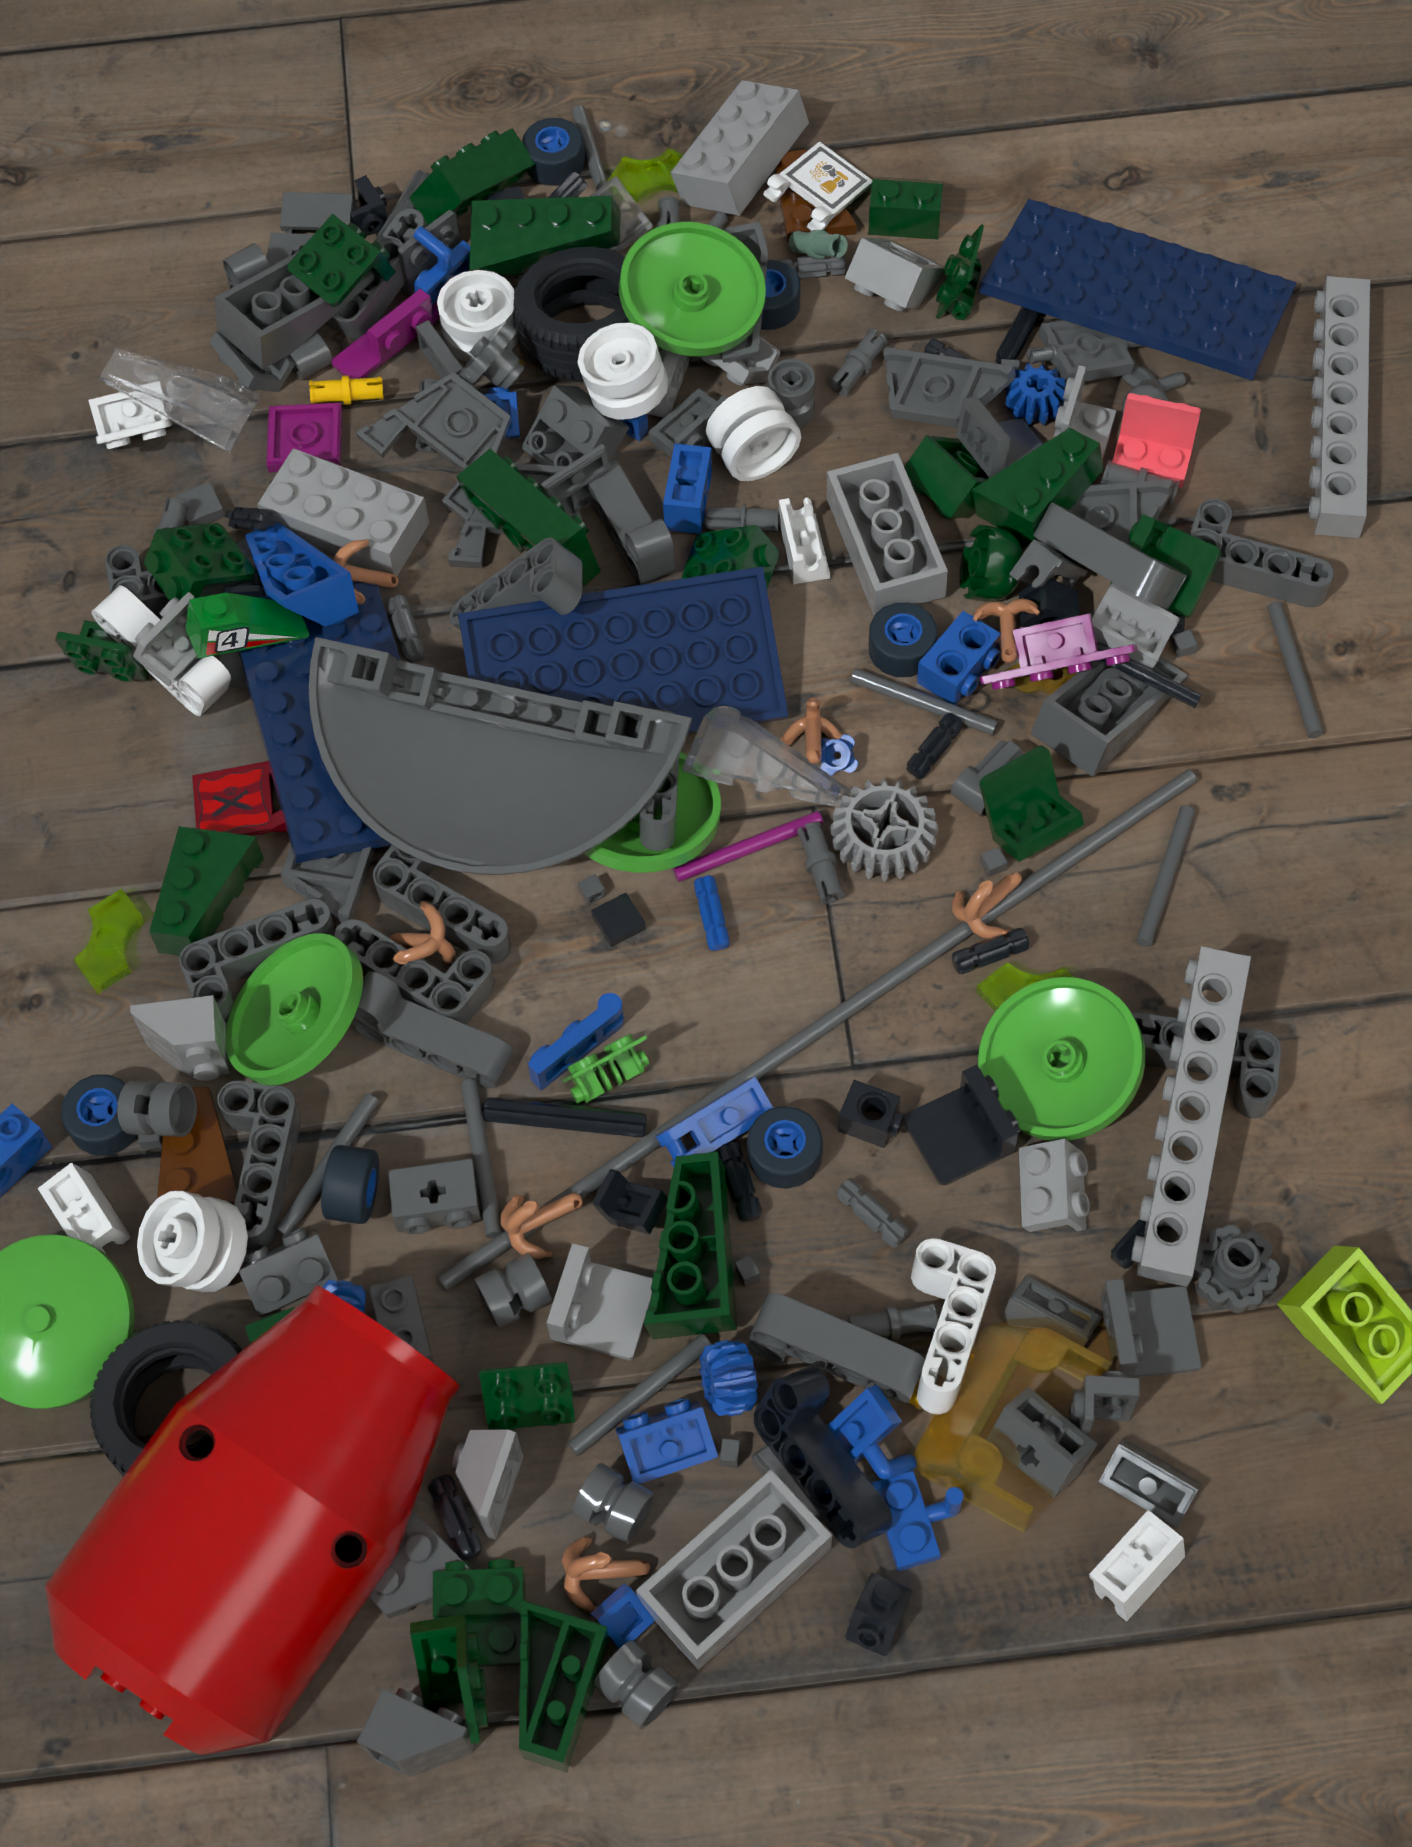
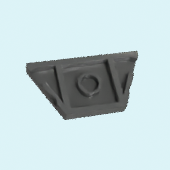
(933, 386)
(1121, 505)
(331, 879)
(411, 1574)

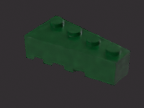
(520, 232)
(523, 510)
(694, 1265)

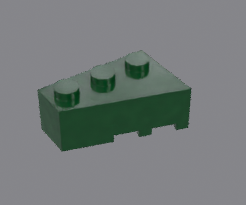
(472, 175)
(1051, 473)
(200, 884)
(556, 1681)

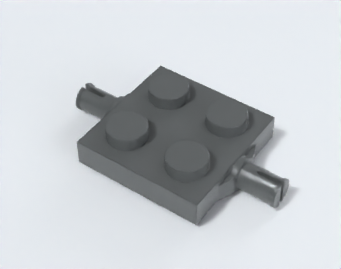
(1074, 345)

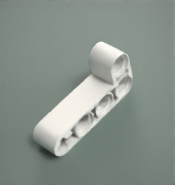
(198, 686)
(952, 1330)

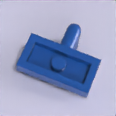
(449, 263)
(864, 1426)
(911, 1531)

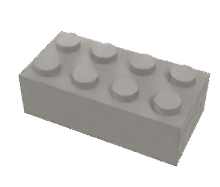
(740, 147)
(337, 505)
(886, 533)
(734, 1569)

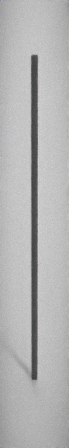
(842, 1012)

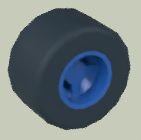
(555, 148)
(781, 297)
(901, 638)
(94, 1101)
(779, 1132)
(350, 1184)

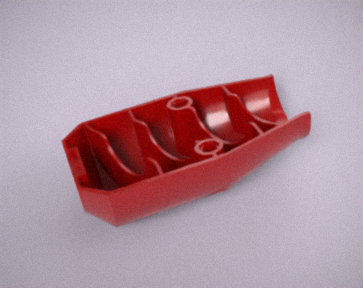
(221, 1572)

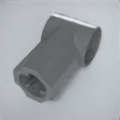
(967, 787)

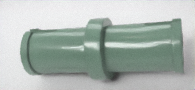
(818, 244)

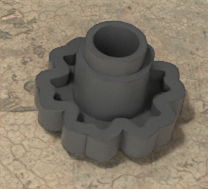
(494, 359)
(1235, 1269)

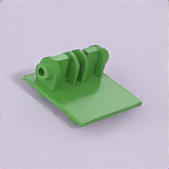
(627, 1060)

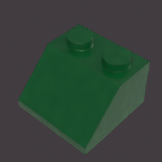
(905, 207)
(946, 475)

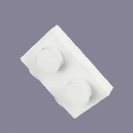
(122, 416)

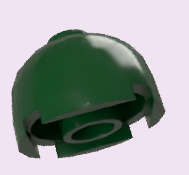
(988, 564)

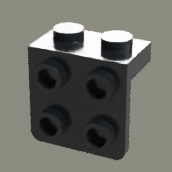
(963, 1128)

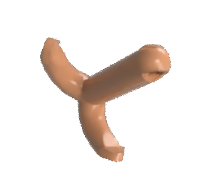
(361, 574)
(1007, 622)
(812, 725)
(981, 902)
(424, 944)
(519, 1220)
(594, 1567)

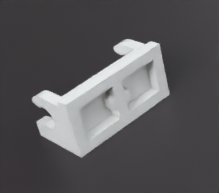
(802, 542)
(83, 1208)
(1138, 1564)

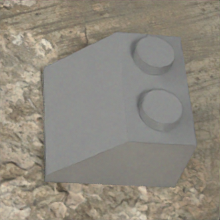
(892, 273)
(186, 1035)

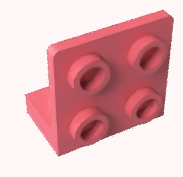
(1157, 436)

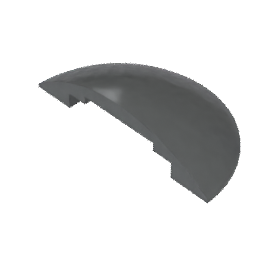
(482, 768)

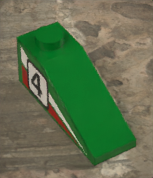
(239, 623)

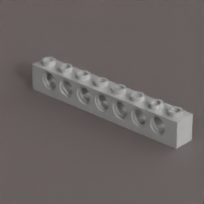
(1341, 408)
(1227, 975)

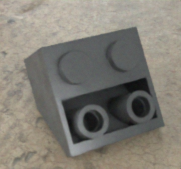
(571, 428)
(410, 1736)

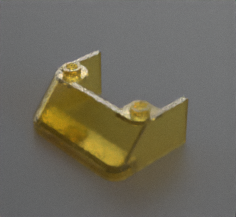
(951, 1445)

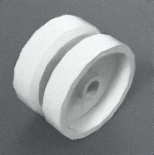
(474, 307)
(623, 371)
(753, 433)
(192, 1241)

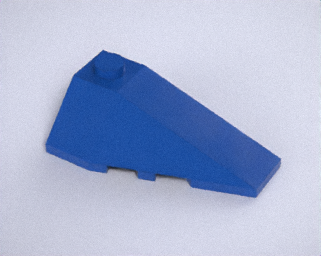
(302, 576)

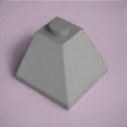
(487, 1473)

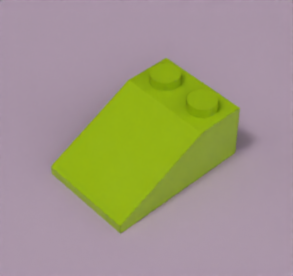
(1354, 1320)

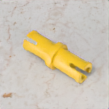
(346, 390)

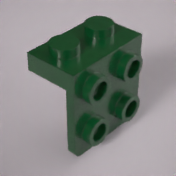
(338, 260)
(731, 551)
(1180, 551)
(193, 557)
(98, 652)
(1026, 805)
(450, 1668)

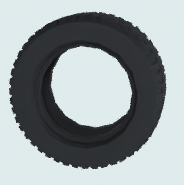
(560, 283)
(138, 1365)

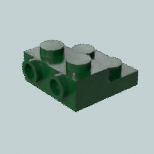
(490, 1605)

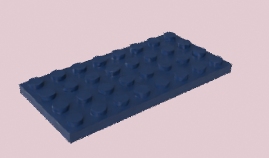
(1139, 288)
(642, 645)
(278, 684)

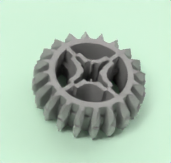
(899, 845)

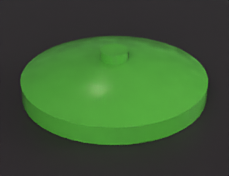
(692, 288)
(695, 828)
(294, 1009)
(1063, 1057)
(58, 1319)

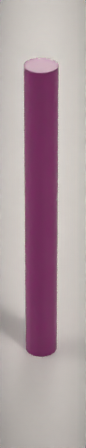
(744, 847)

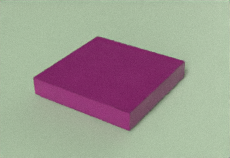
(307, 428)

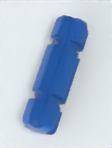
(711, 913)

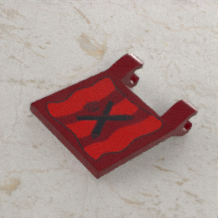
(237, 801)

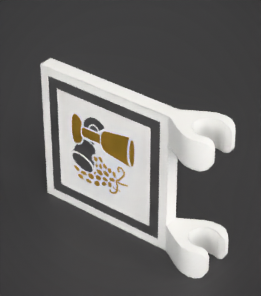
(823, 181)

